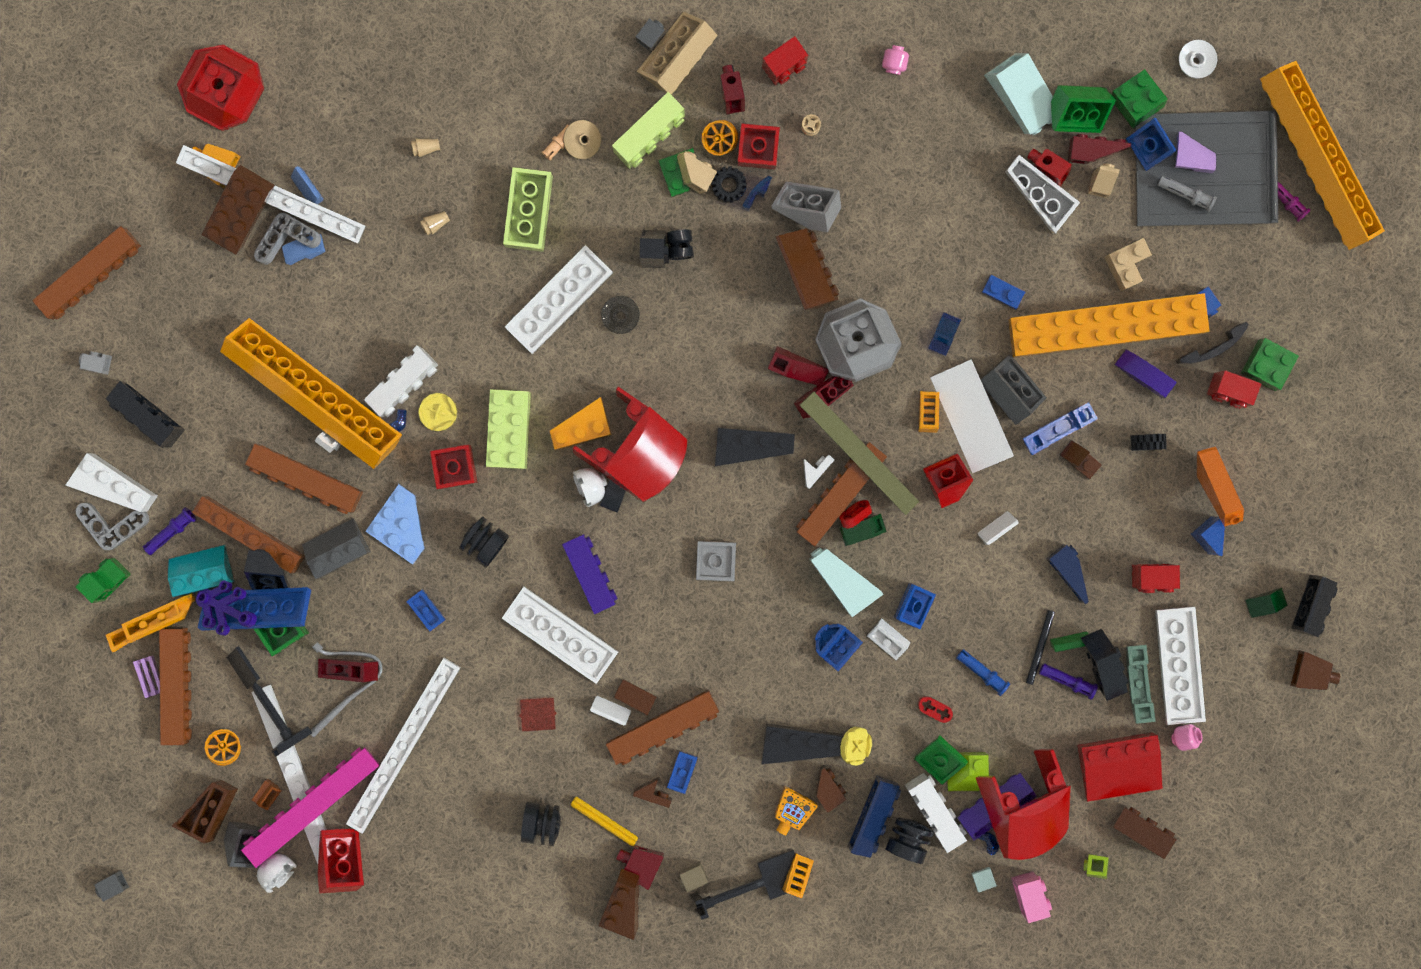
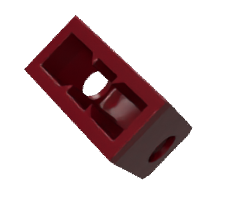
(732, 90)
(642, 862)

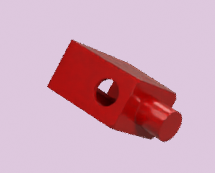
(1057, 169)

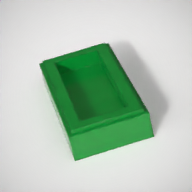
(1068, 642)

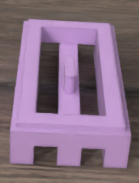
(141, 676)

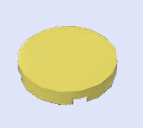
(437, 412)
(855, 746)

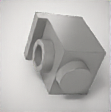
(95, 363)

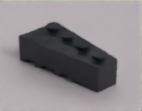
(653, 249)
(144, 415)
(747, 445)
(796, 744)

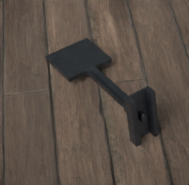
(249, 678)
(773, 878)

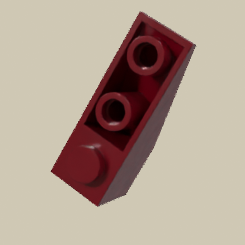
(1088, 150)
(797, 367)
(828, 391)

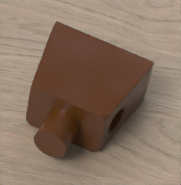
(1313, 672)

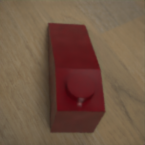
(348, 669)

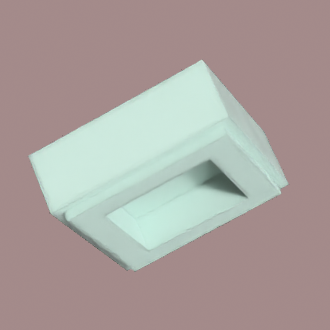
(984, 879)

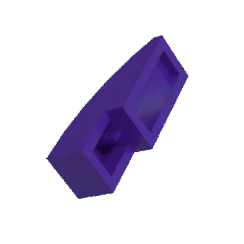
(1145, 374)

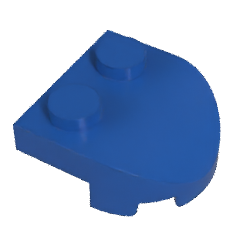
(836, 644)

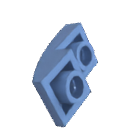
(297, 251)

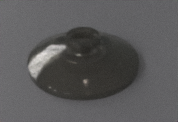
(613, 307)

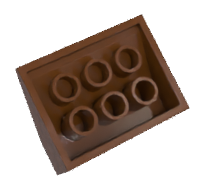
(808, 268)

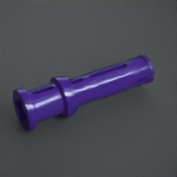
(175, 526)
(1077, 684)

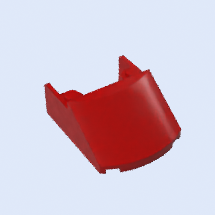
(647, 456)
(1035, 826)

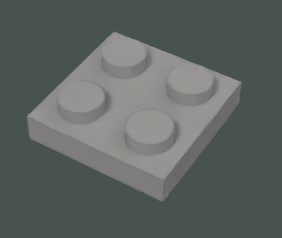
(716, 561)

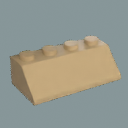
(677, 52)

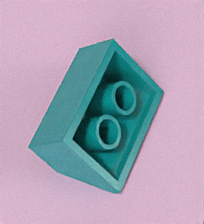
(199, 571)

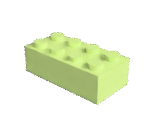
(649, 130)
(528, 209)
(508, 429)

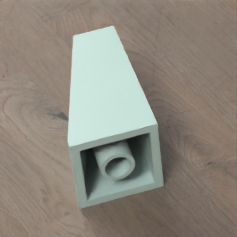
(1022, 92)
(847, 585)

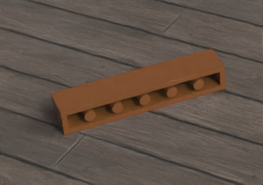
(87, 273)
(304, 478)
(835, 500)
(248, 533)
(174, 686)
(662, 727)

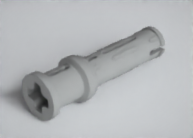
(1195, 197)

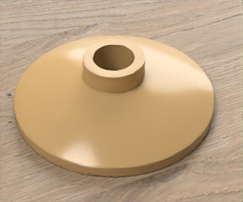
(573, 142)

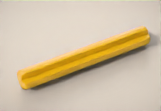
(604, 821)

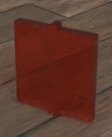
(537, 714)

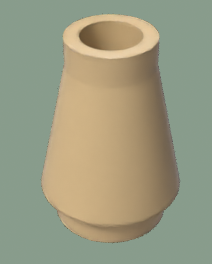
(424, 146)
(434, 222)

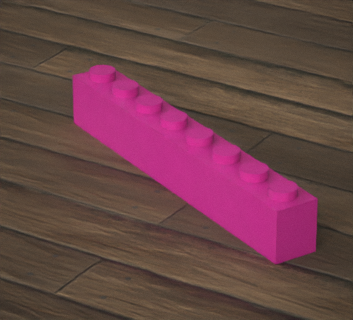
(310, 807)

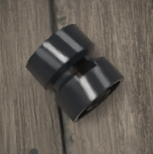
(677, 238)

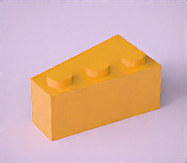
(582, 427)

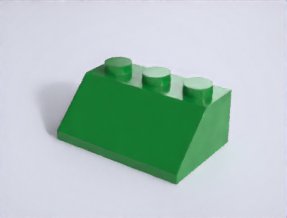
(1080, 108)

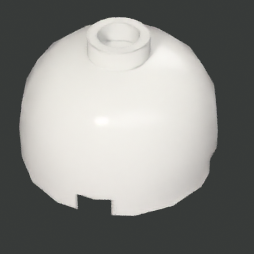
(590, 485)
(275, 871)

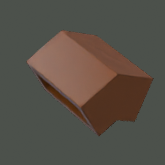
(266, 794)

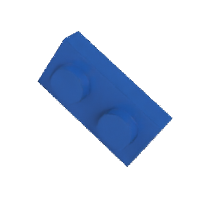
(1003, 292)
(426, 610)
(682, 772)

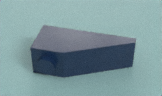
(1069, 568)

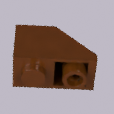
(828, 791)

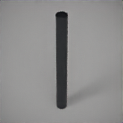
(1040, 647)

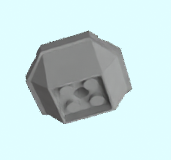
(857, 359)

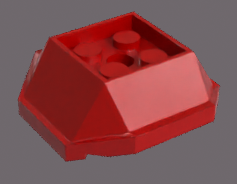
(236, 98)

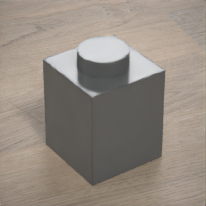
(650, 34)
(111, 886)

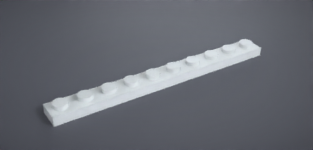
(279, 197)
(403, 745)
(291, 768)

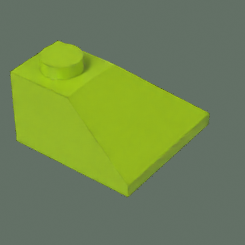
(966, 778)

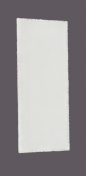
(972, 416)

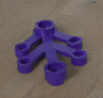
(206, 599)

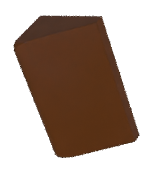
(635, 697)

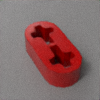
(855, 514)
(937, 705)

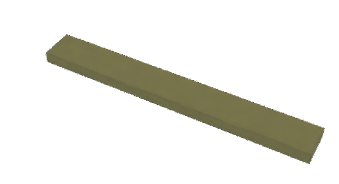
(859, 453)

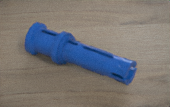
(990, 677)

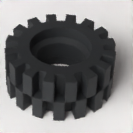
(729, 173)
(1148, 442)

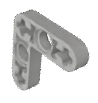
(286, 229)
(106, 531)

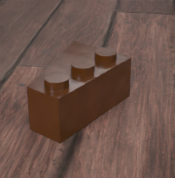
(208, 812)
(1145, 832)
(622, 906)

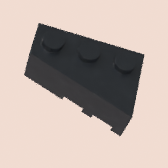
(1106, 664)

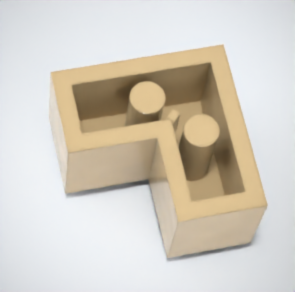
(1123, 263)

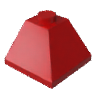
(948, 480)

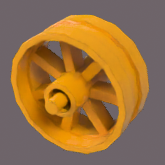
(720, 137)
(222, 747)

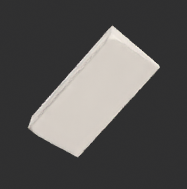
(997, 528)
(888, 639)
(610, 710)

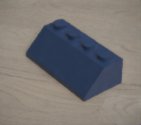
(873, 817)

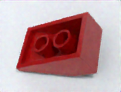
(339, 861)

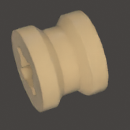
(811, 121)

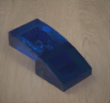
(760, 189)
(944, 333)

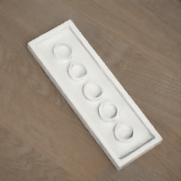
(559, 299)
(560, 635)
(1180, 665)

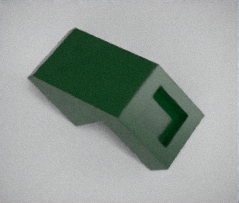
(864, 530)

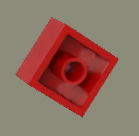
(785, 61)
(758, 146)
(1233, 389)
(453, 466)
(1156, 576)

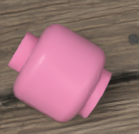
(895, 60)
(1187, 737)

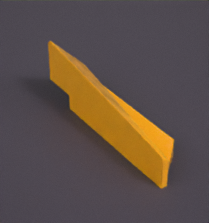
(150, 622)

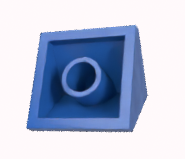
(1151, 144)
(1211, 536)
(914, 606)

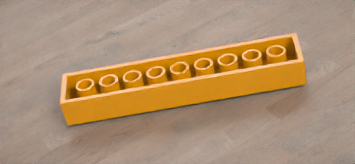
(1322, 155)
(1109, 325)
(310, 393)

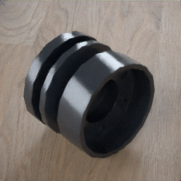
(483, 541)
(540, 824)
(909, 840)

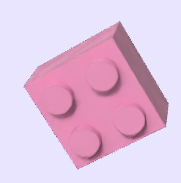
(1031, 897)

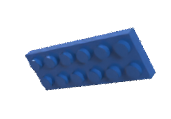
(271, 606)

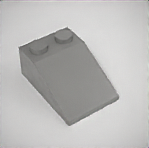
(808, 205)

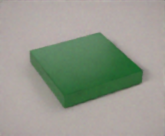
(941, 760)

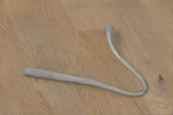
(319, 726)

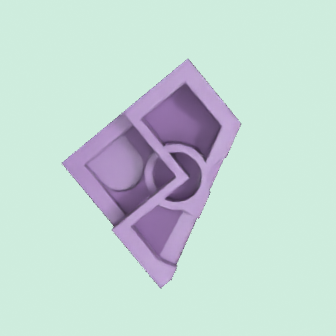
(1194, 155)

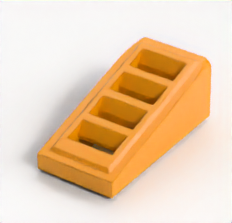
(923, 427)
(804, 878)

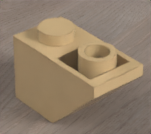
(695, 173)
(1103, 180)

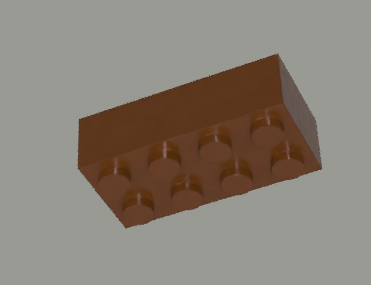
(238, 209)

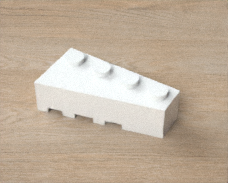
(1043, 194)
(401, 382)
(107, 482)
(935, 812)

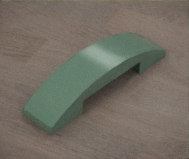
(1139, 684)

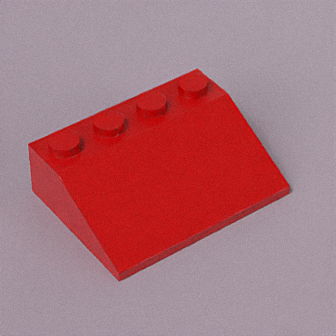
(1121, 766)

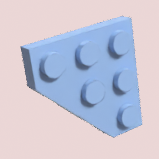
(399, 525)

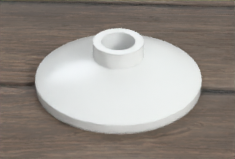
(1204, 52)

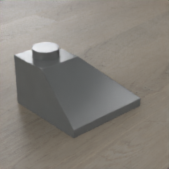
(234, 838)

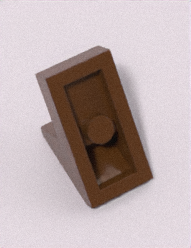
(1080, 459)
(647, 793)

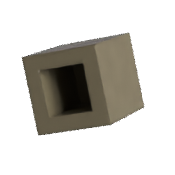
(692, 877)

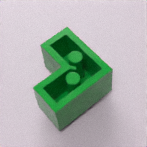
(102, 583)

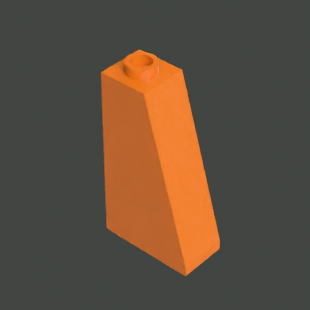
(1218, 486)

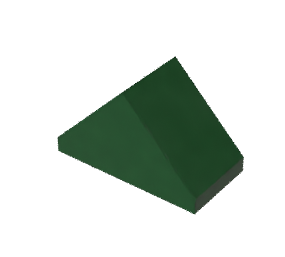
(1266, 603)

